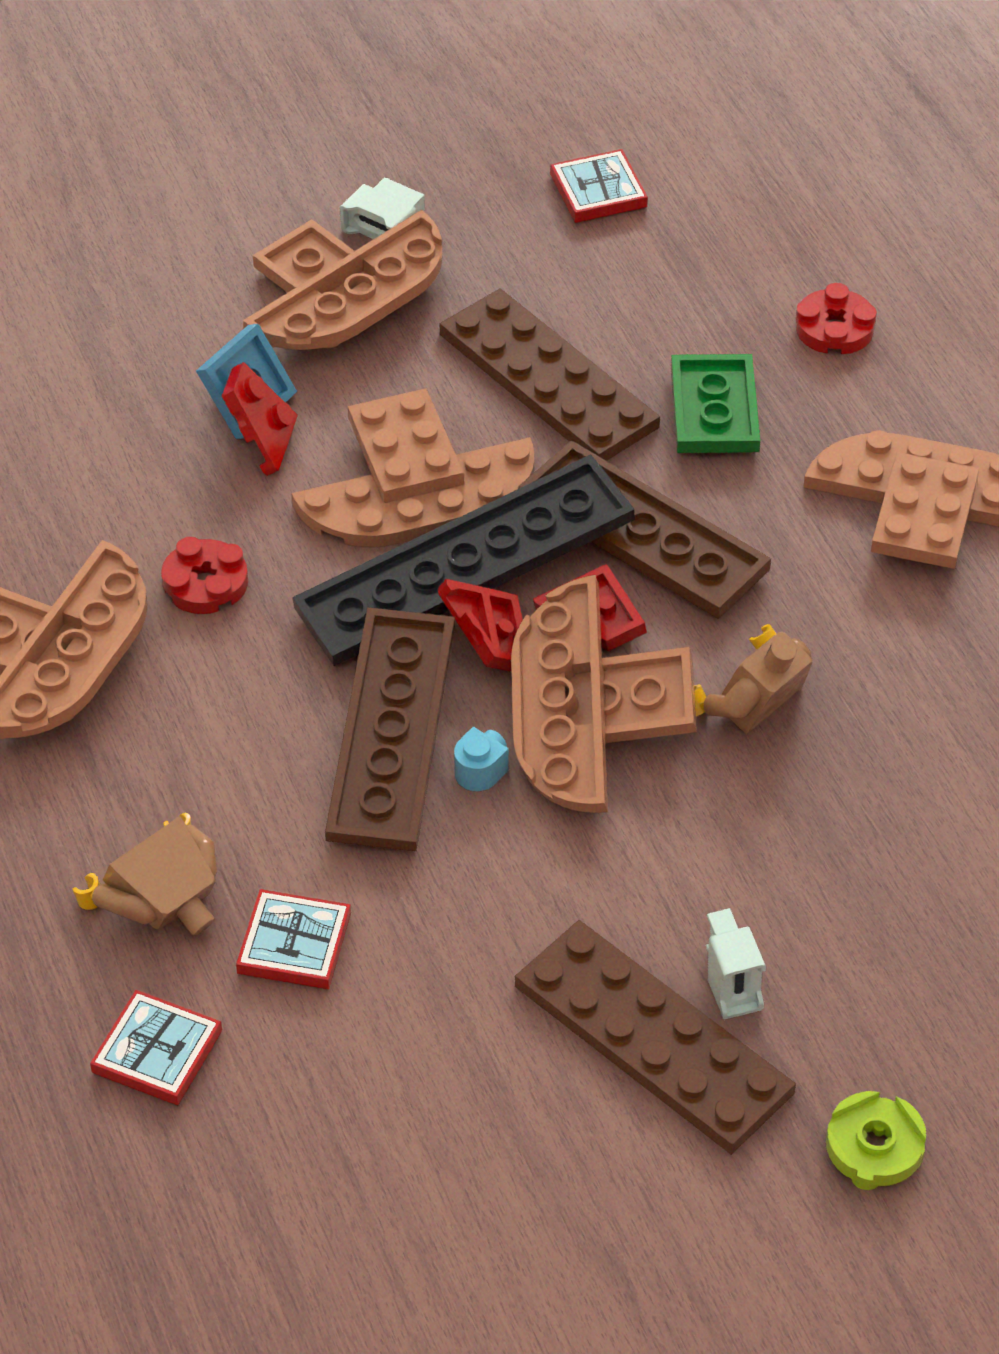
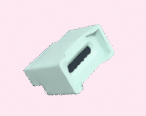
(379, 208)
(734, 966)

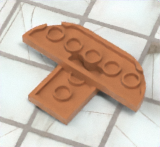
(341, 290)
(413, 476)
(923, 488)
(64, 652)
(576, 701)

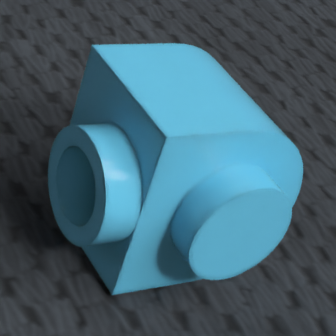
(480, 759)

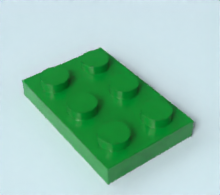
(715, 403)

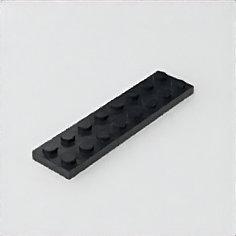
(475, 549)

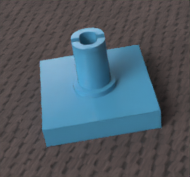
(255, 350)

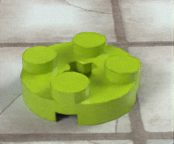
(871, 1164)

